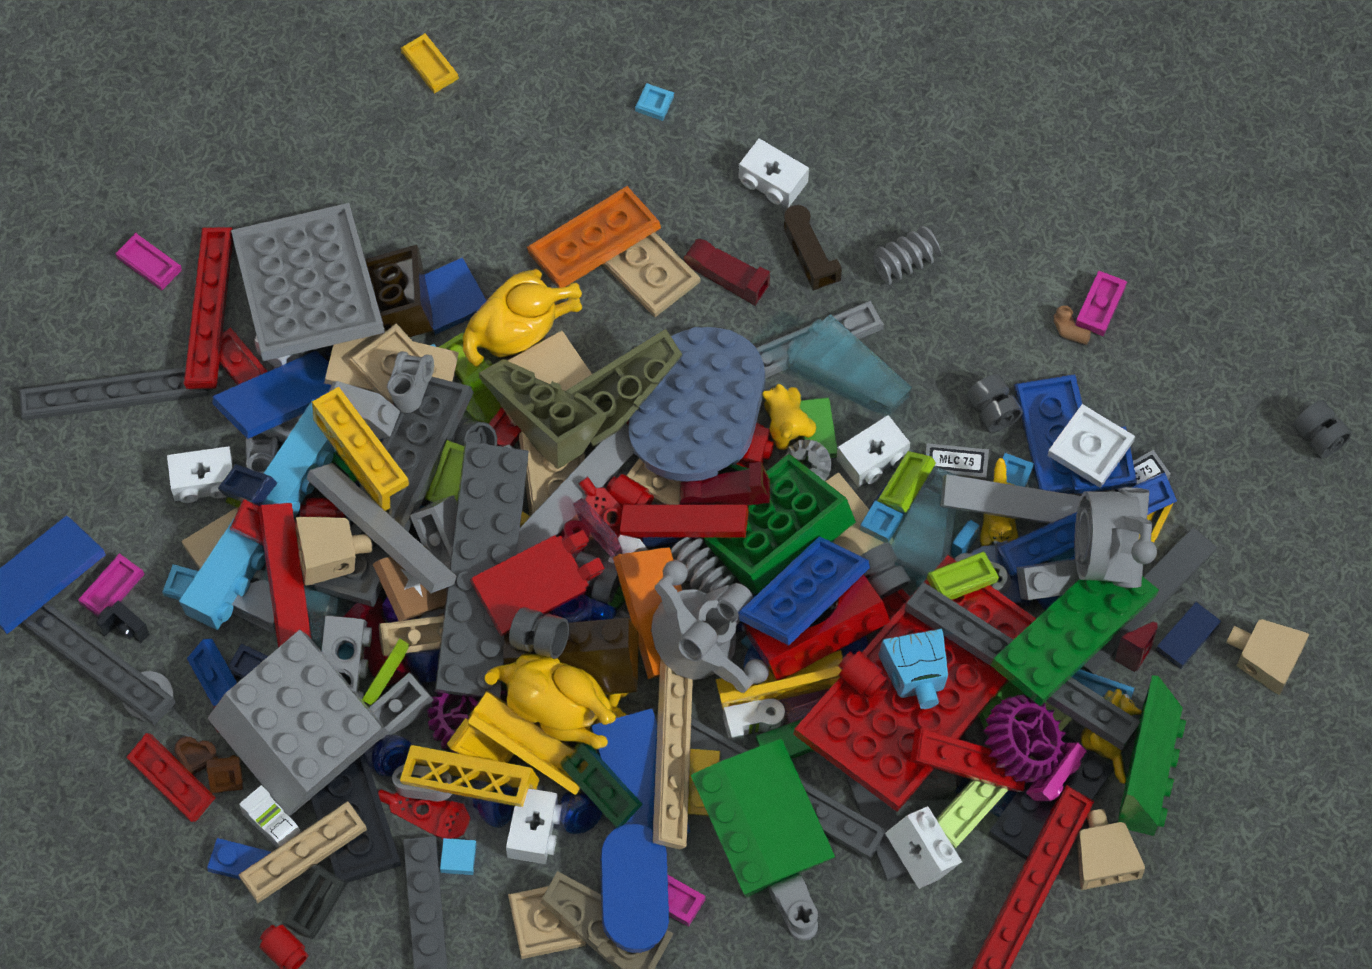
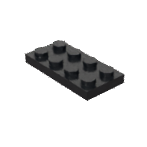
(1024, 817)
(373, 849)

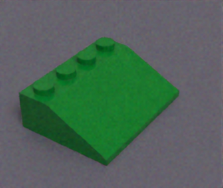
(779, 531)
(1151, 760)
(762, 816)

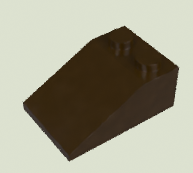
(401, 290)

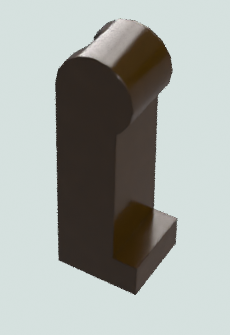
(808, 249)

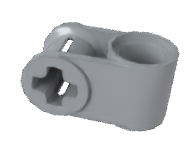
(410, 380)
(261, 453)
(795, 903)

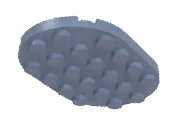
(702, 408)

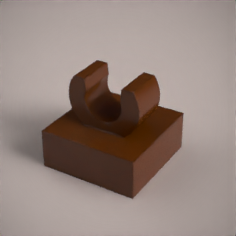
(224, 774)

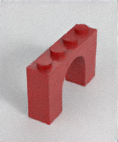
(856, 615)

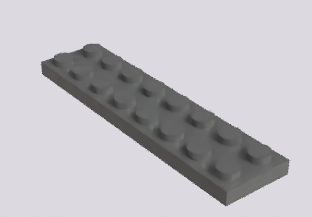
(417, 450)
(483, 537)

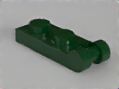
(601, 784)

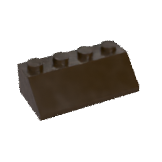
(600, 648)

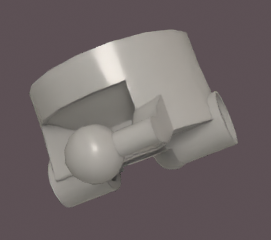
(1109, 536)
(698, 630)

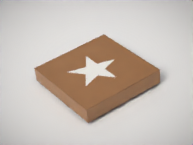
(405, 592)

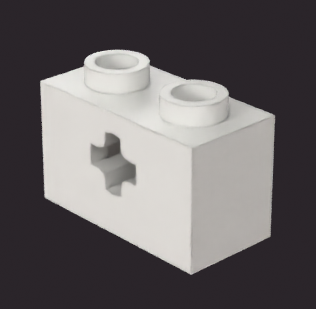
(773, 173)
(881, 438)
(186, 472)
(531, 844)
(923, 847)

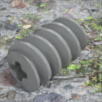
(906, 252)
(700, 570)

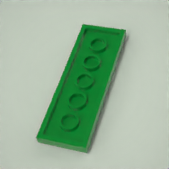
(1069, 635)

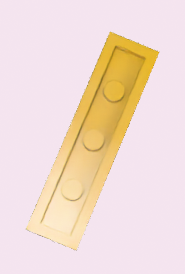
(358, 447)
(810, 679)
(523, 739)
(469, 768)

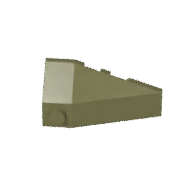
(628, 381)
(551, 418)

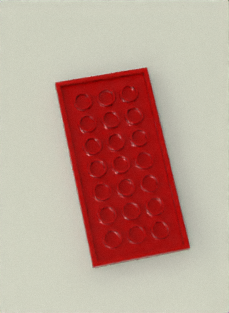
(876, 734)

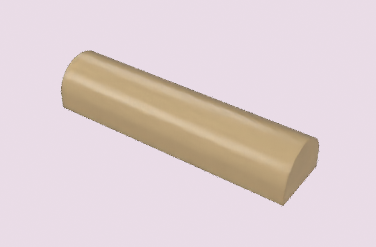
(419, 633)

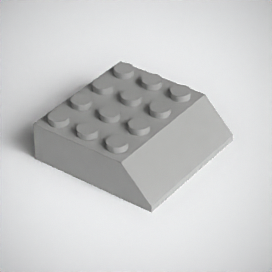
(296, 722)

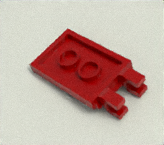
(535, 579)

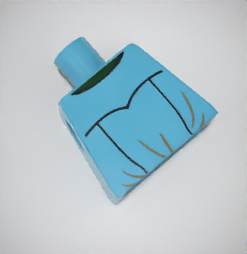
(916, 665)

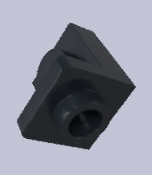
(124, 620)

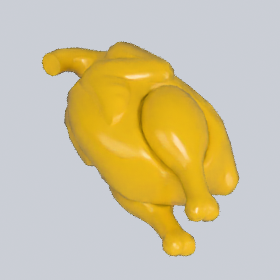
(517, 316)
(555, 696)

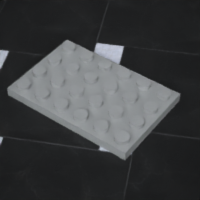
(307, 282)

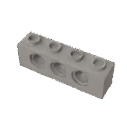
(347, 630)

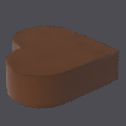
(194, 754)

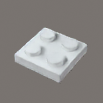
(1091, 445)

